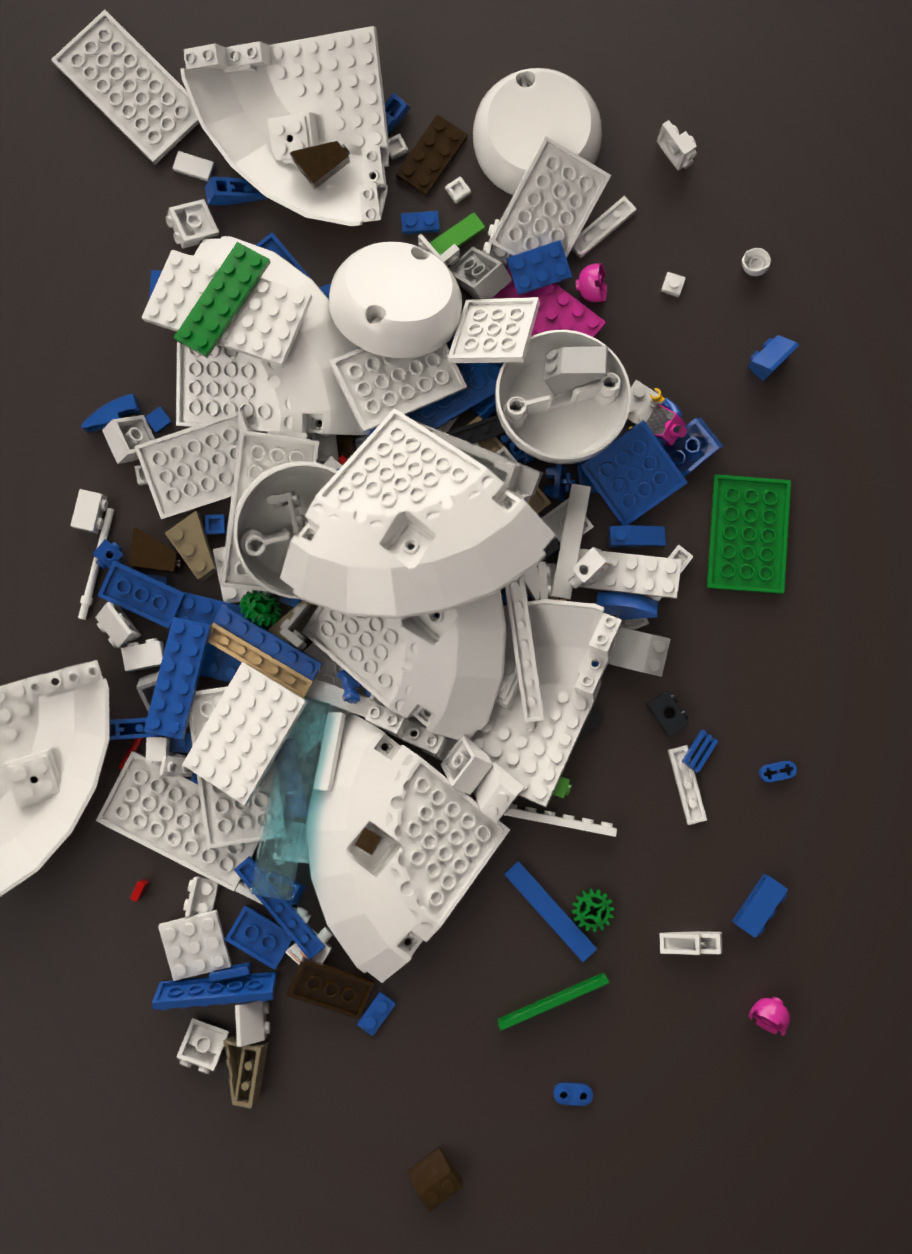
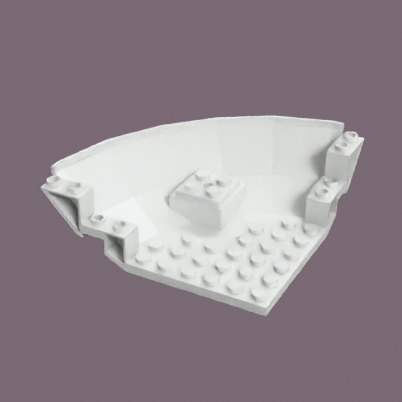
(308, 89)
(269, 394)
(406, 492)
(423, 661)
(62, 741)
(536, 752)
(422, 867)

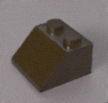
(435, 1179)

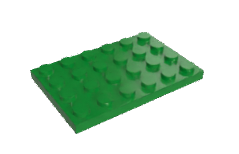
(748, 534)

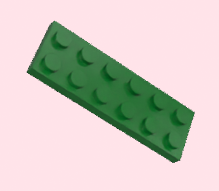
(222, 299)

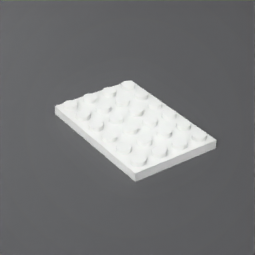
(550, 201)
(382, 383)
(192, 464)
(244, 733)

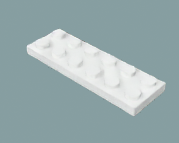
(638, 575)

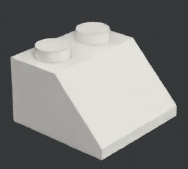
(126, 433)
(116, 625)
(466, 765)
(496, 792)
(251, 1022)

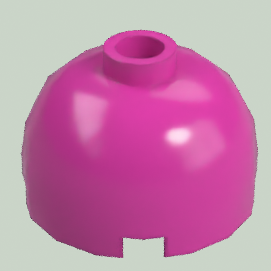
(592, 283)
(771, 1015)

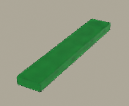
(552, 1001)

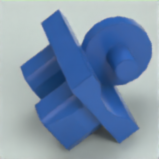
(560, 483)

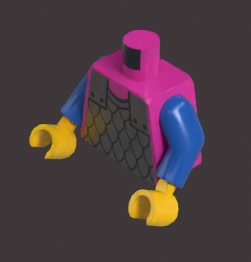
(666, 421)

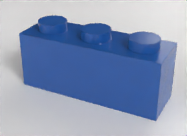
(760, 905)

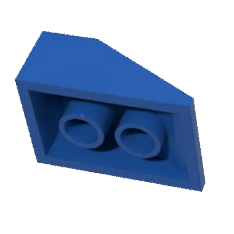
(694, 448)

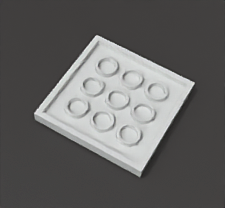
(494, 330)

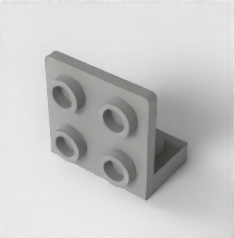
(294, 502)
(288, 626)

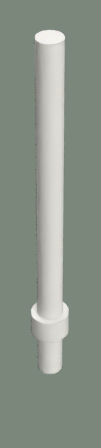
(87, 599)

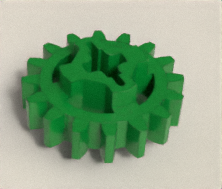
(260, 608)
(600, 906)

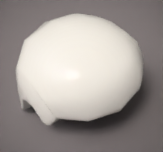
(756, 262)

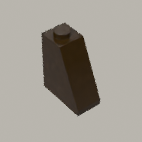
(321, 161)
(152, 555)

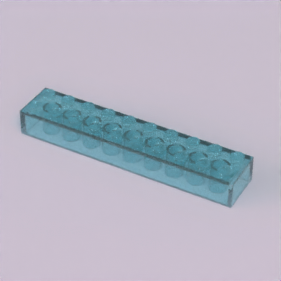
(289, 804)

